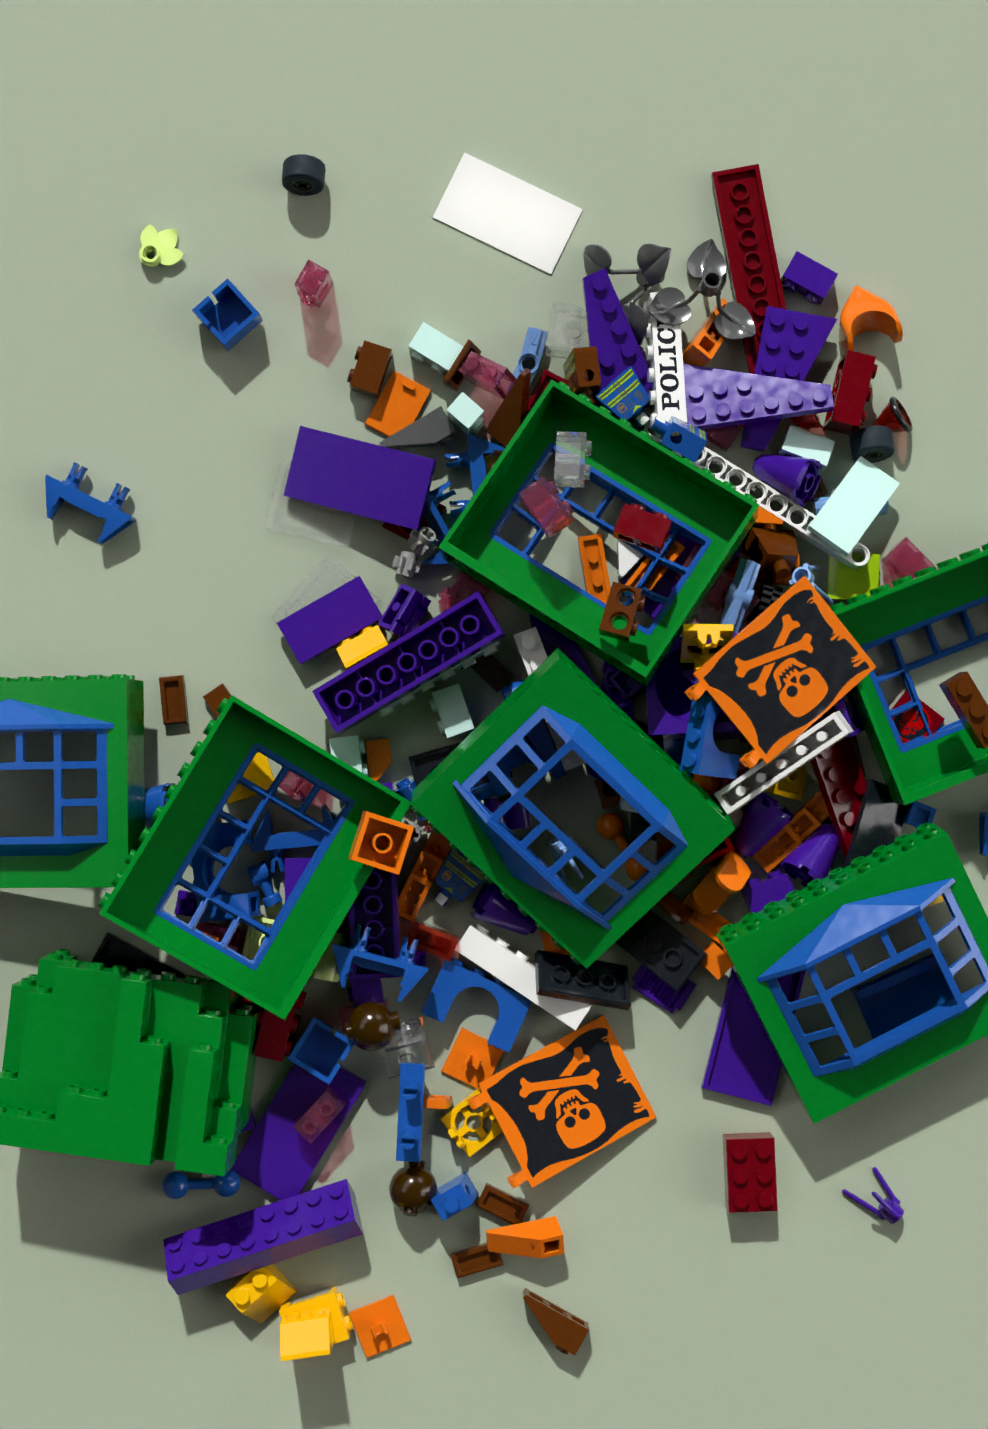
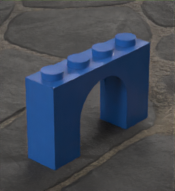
(699, 751)
(219, 837)
(455, 977)

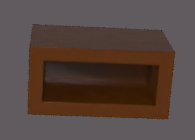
(370, 369)

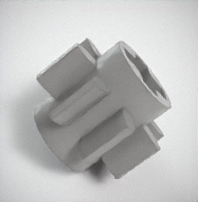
(422, 541)
(407, 564)
(418, 830)

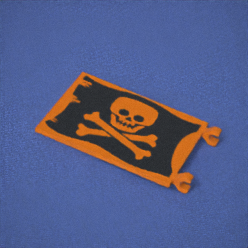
(783, 671)
(565, 1101)

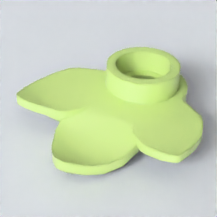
(163, 246)

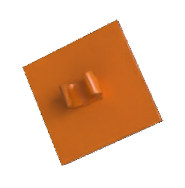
(471, 1058)
(380, 1326)

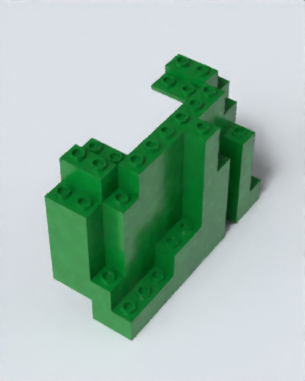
(127, 1065)

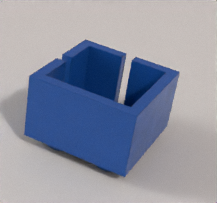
(230, 318)
(320, 1050)

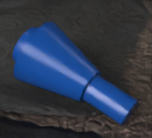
(405, 789)

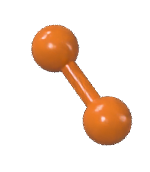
(611, 827)

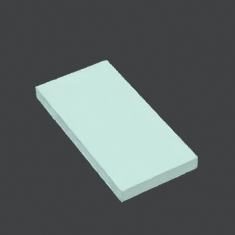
(853, 506)

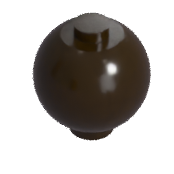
(372, 1026)
(413, 1188)

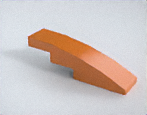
(805, 821)
(423, 875)

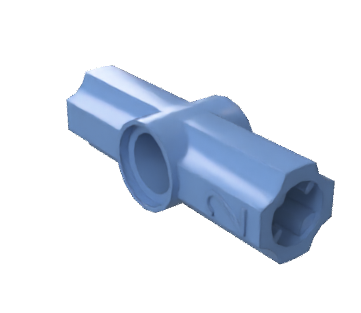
(739, 593)

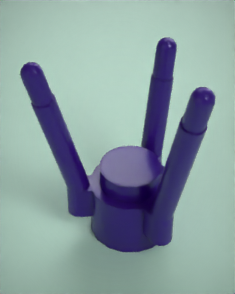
(888, 1208)

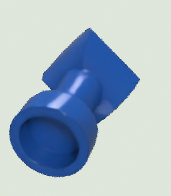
(260, 877)

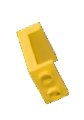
(329, 1301)

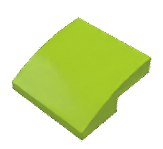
(849, 582)

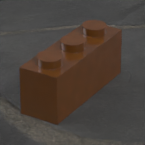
(968, 706)

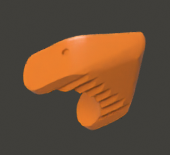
(867, 313)
(722, 879)

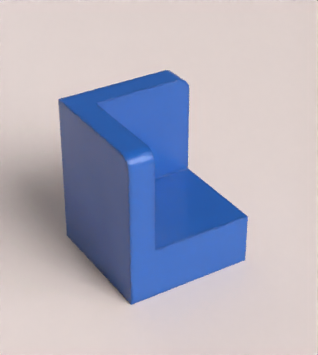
(918, 814)

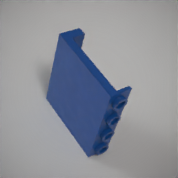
(901, 995)

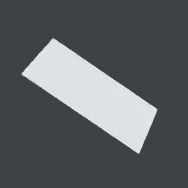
(507, 213)

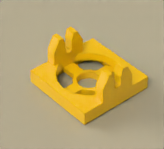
(703, 632)
(469, 1146)

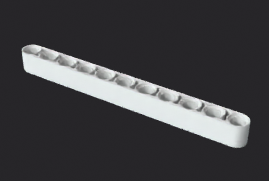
(768, 495)

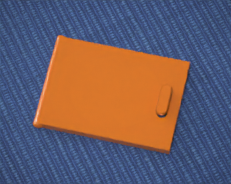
(397, 405)

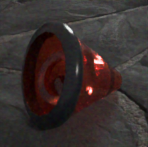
(894, 417)

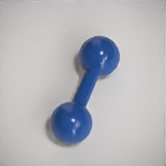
(177, 1184)

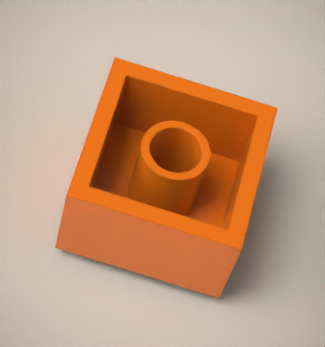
(381, 842)

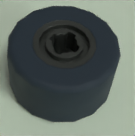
(303, 174)
(872, 443)

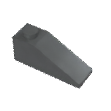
(424, 432)

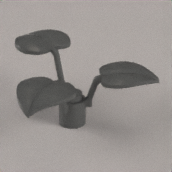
(709, 264)
(652, 268)

